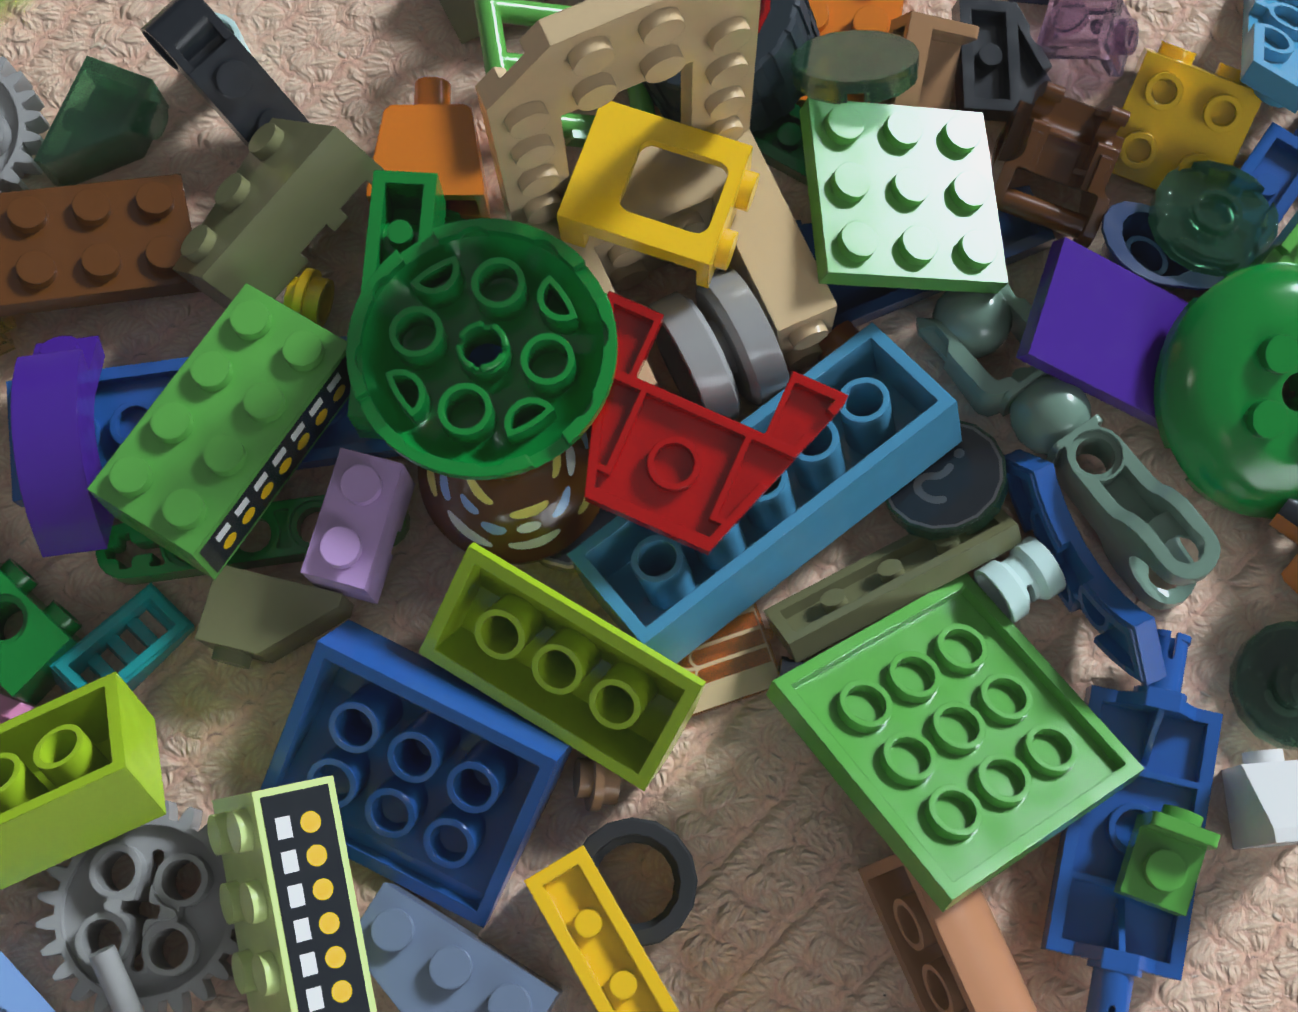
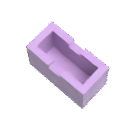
(358, 525)

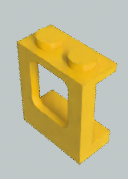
(603, 172)

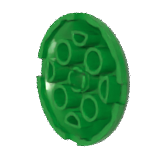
(470, 289)
(1223, 390)

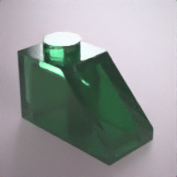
(102, 124)

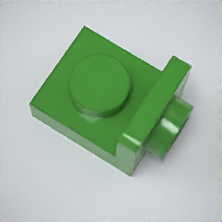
(1165, 858)

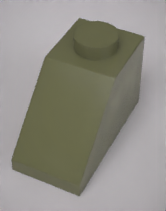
(265, 616)

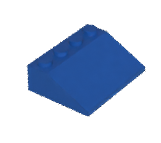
(424, 768)

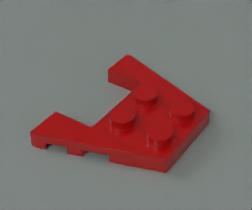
(684, 464)

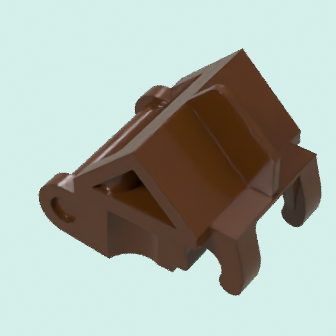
(1065, 145)

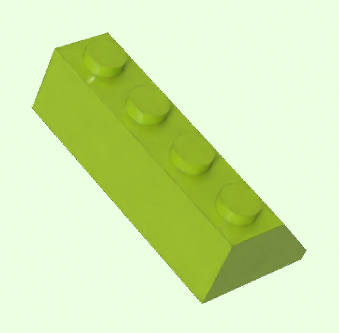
(561, 667)

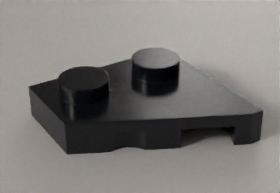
(1001, 63)

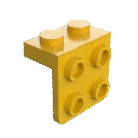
(1182, 115)

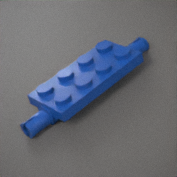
(1179, 759)

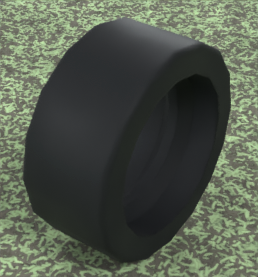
(677, 855)

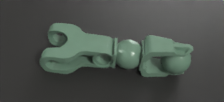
(1126, 505)

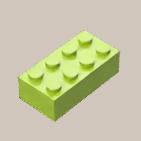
(76, 776)

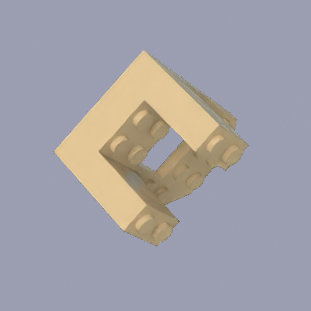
(582, 63)

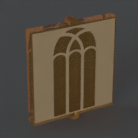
(734, 662)

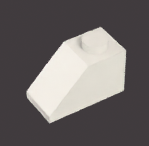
(1262, 800)

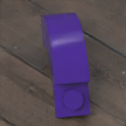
(58, 444)

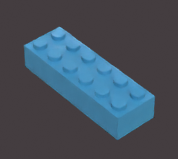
(877, 444)

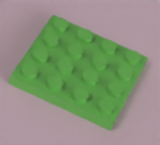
(953, 737)

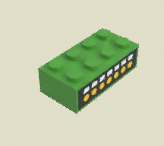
(227, 431)

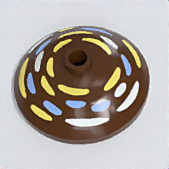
(518, 515)

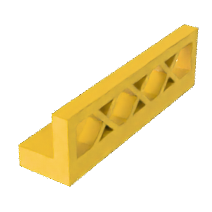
(597, 937)

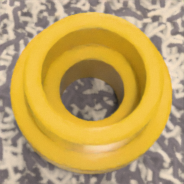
(310, 296)

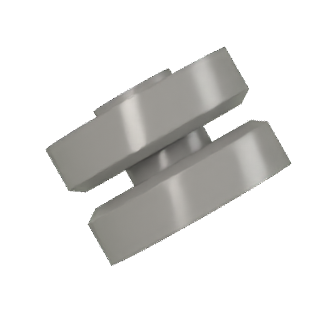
(720, 346)

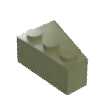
(273, 209)

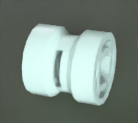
(1021, 578)

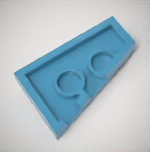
(1271, 51)

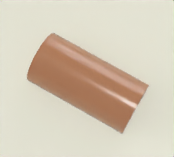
(948, 957)

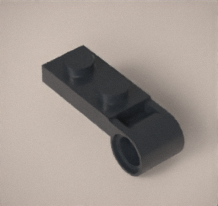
(218, 66)

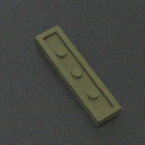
(882, 585)

